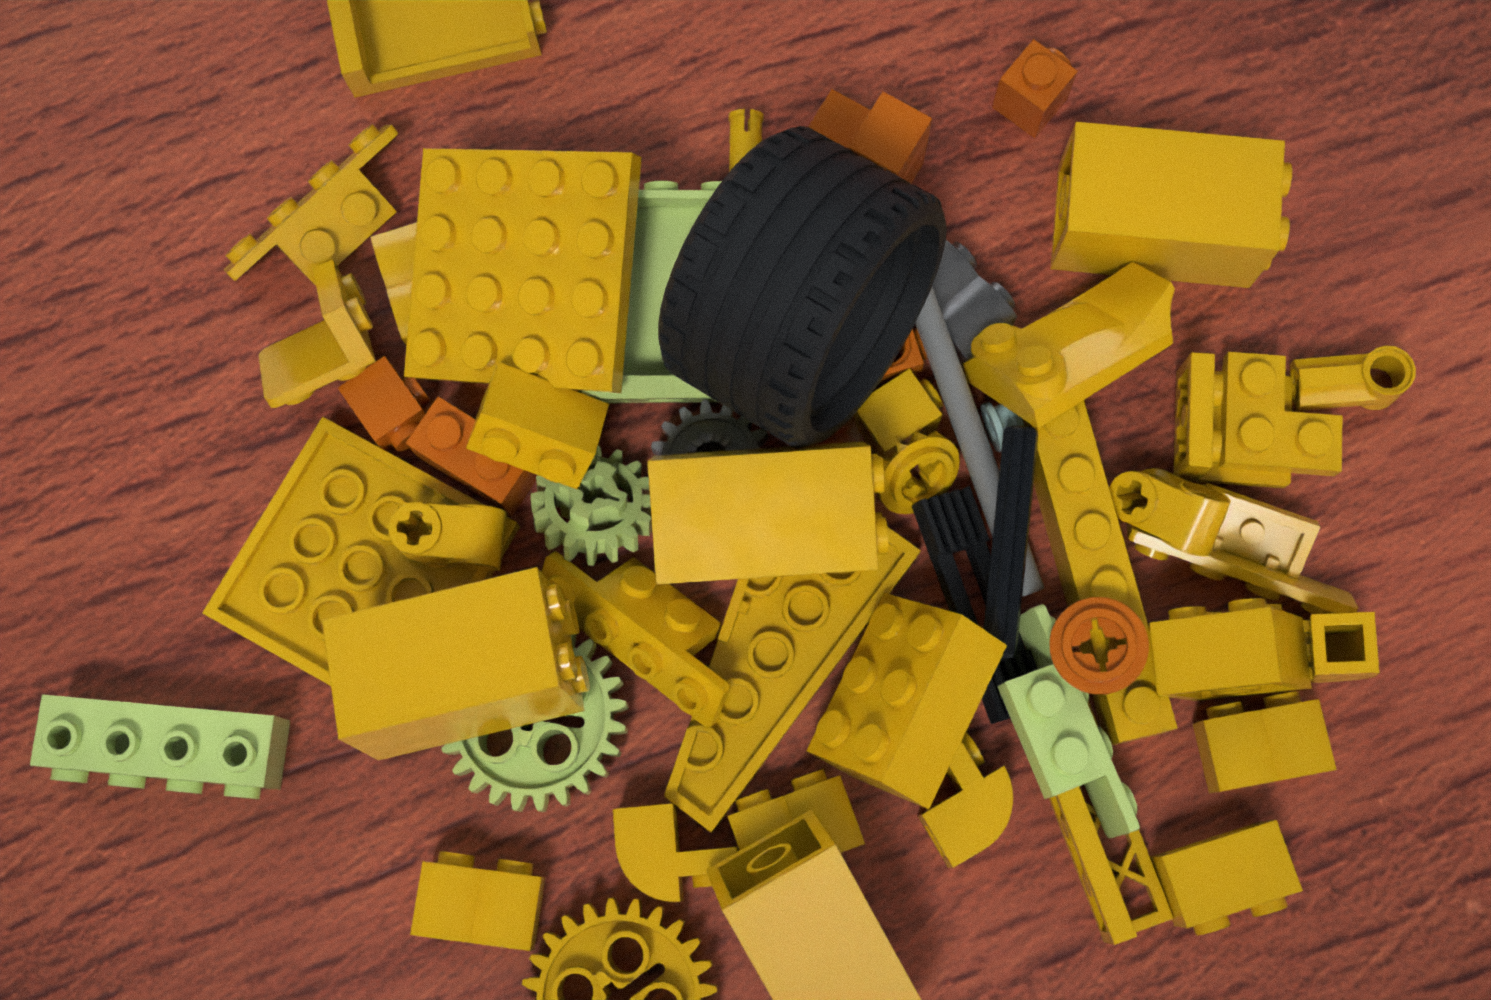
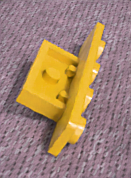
(328, 220)
(1261, 548)
(648, 630)

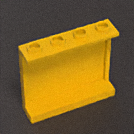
(419, 41)

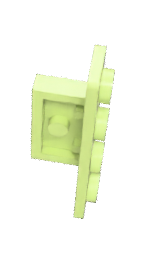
(1062, 734)

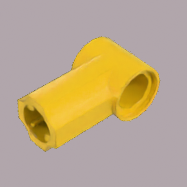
(1348, 381)

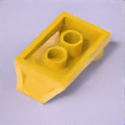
(1074, 348)

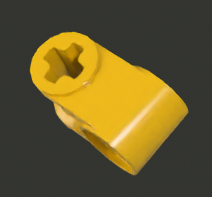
(1176, 509)
(459, 537)

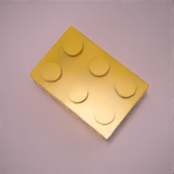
(907, 698)

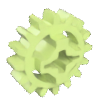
(597, 510)

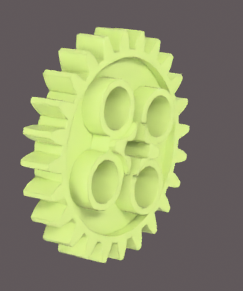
(524, 768)

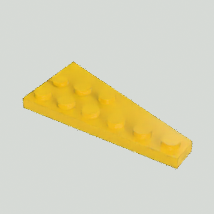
(775, 655)

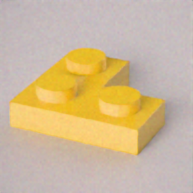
(1260, 431)

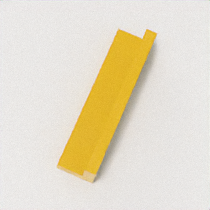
(1096, 870)

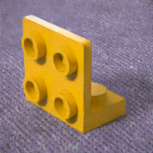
(1199, 428)

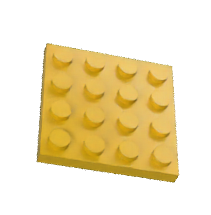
(523, 266)
(329, 549)

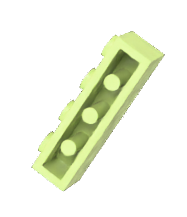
(160, 743)

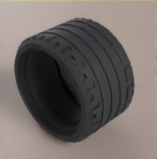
(800, 284)

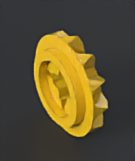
(938, 468)

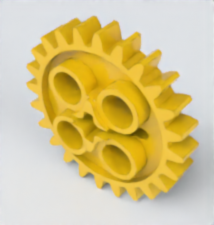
(589, 953)

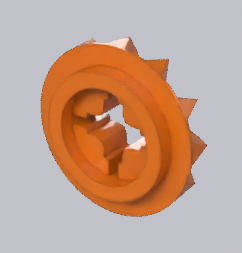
(1116, 623)

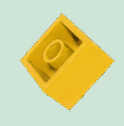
(1229, 653)

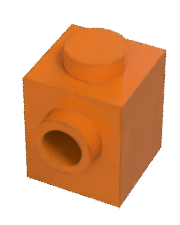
(1034, 87)
(386, 404)

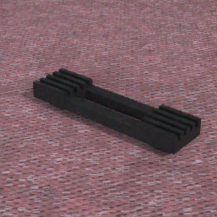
(953, 525)

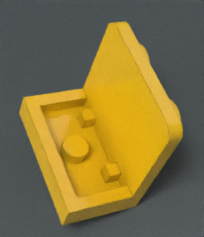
(324, 351)

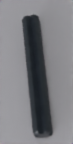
(1010, 535)

